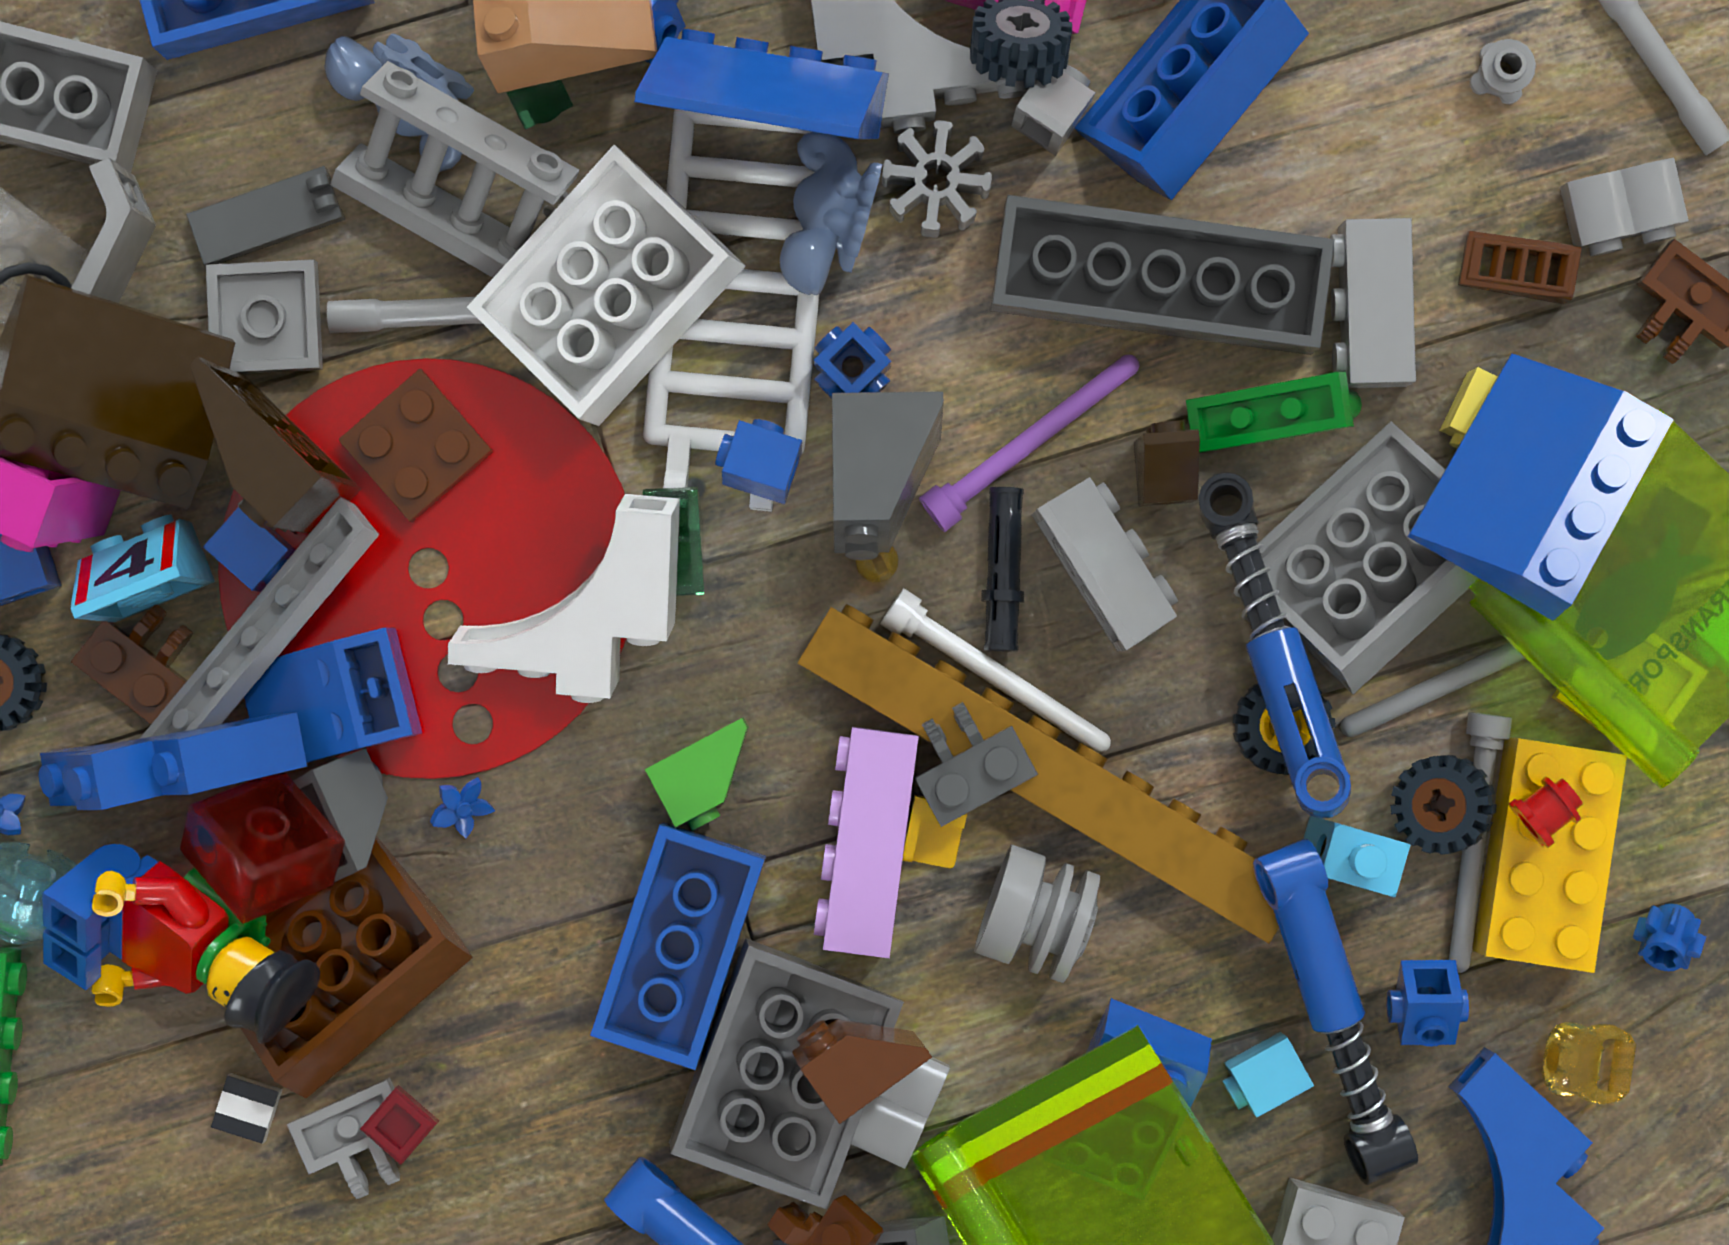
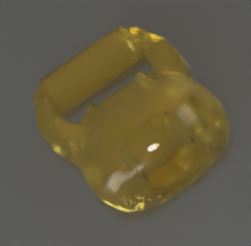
(1574, 1062)

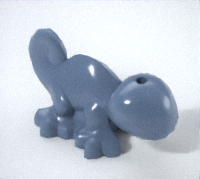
(352, 65)
(831, 209)

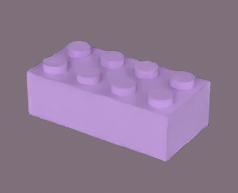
(869, 842)

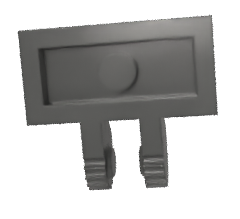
(975, 774)

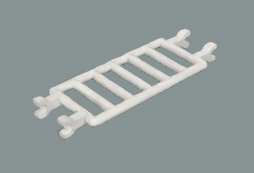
(799, 339)

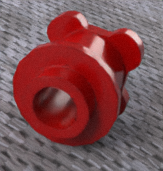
(1548, 810)

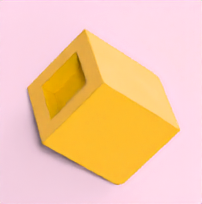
(929, 841)

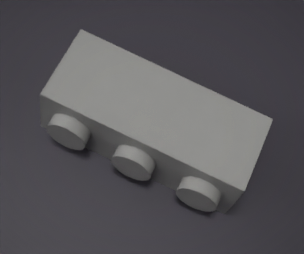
(1374, 303)

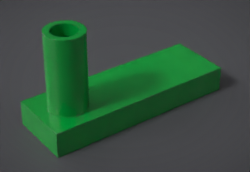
(1273, 412)

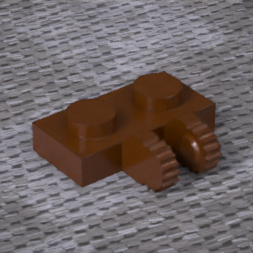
(1692, 292)
(130, 669)

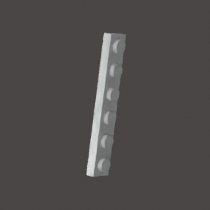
(269, 622)

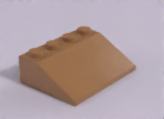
(560, 39)

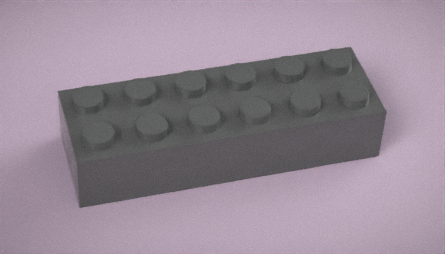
(1162, 275)

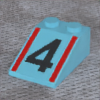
(139, 572)

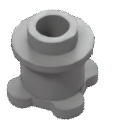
(1494, 80)

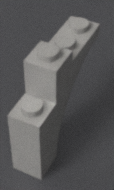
(917, 60)

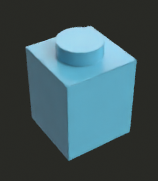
(1266, 1075)

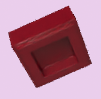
(399, 1124)

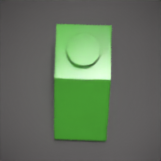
(699, 776)

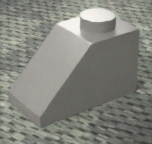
(1053, 110)

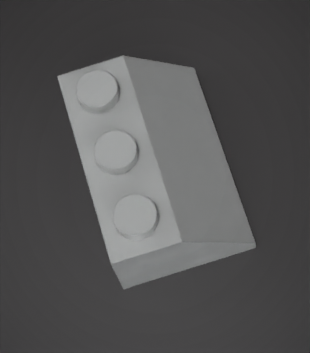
(1106, 563)

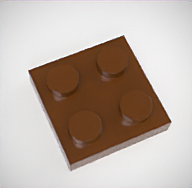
(415, 445)

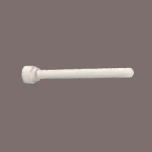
(910, 617)

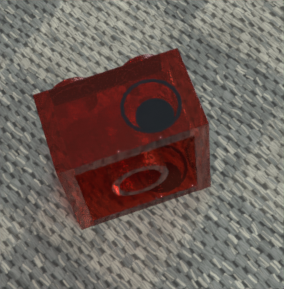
(261, 845)

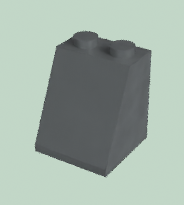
(878, 464)

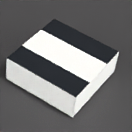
(246, 1108)

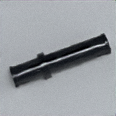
(1003, 573)

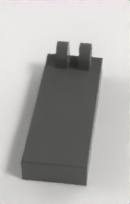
(265, 216)

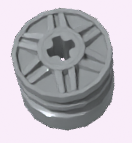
(1038, 914)

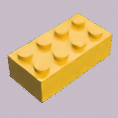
(1551, 900)

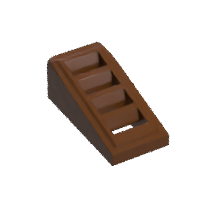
(1544, 251)

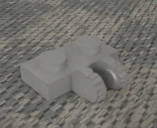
(335, 1136)

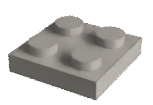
(268, 314)

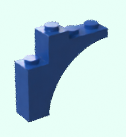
(172, 763)
(1527, 1153)

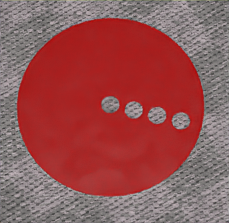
(514, 542)

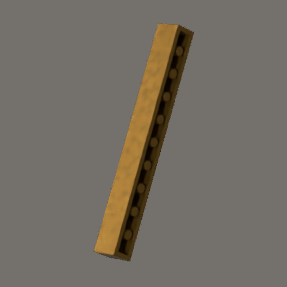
(1067, 782)

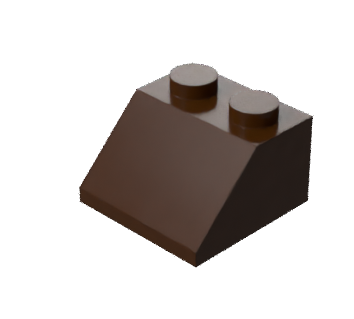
(856, 1062)

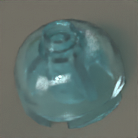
(21, 888)

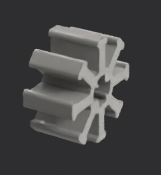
(955, 180)

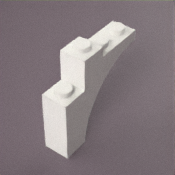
(581, 635)

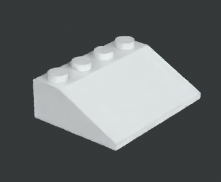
(605, 287)

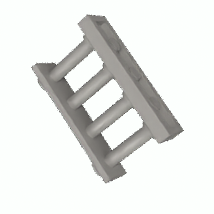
(429, 210)

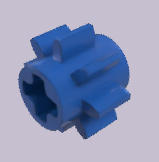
(1669, 937)

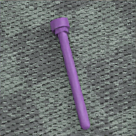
(949, 501)

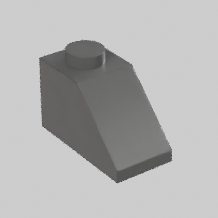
(353, 802)

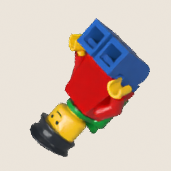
(171, 936)

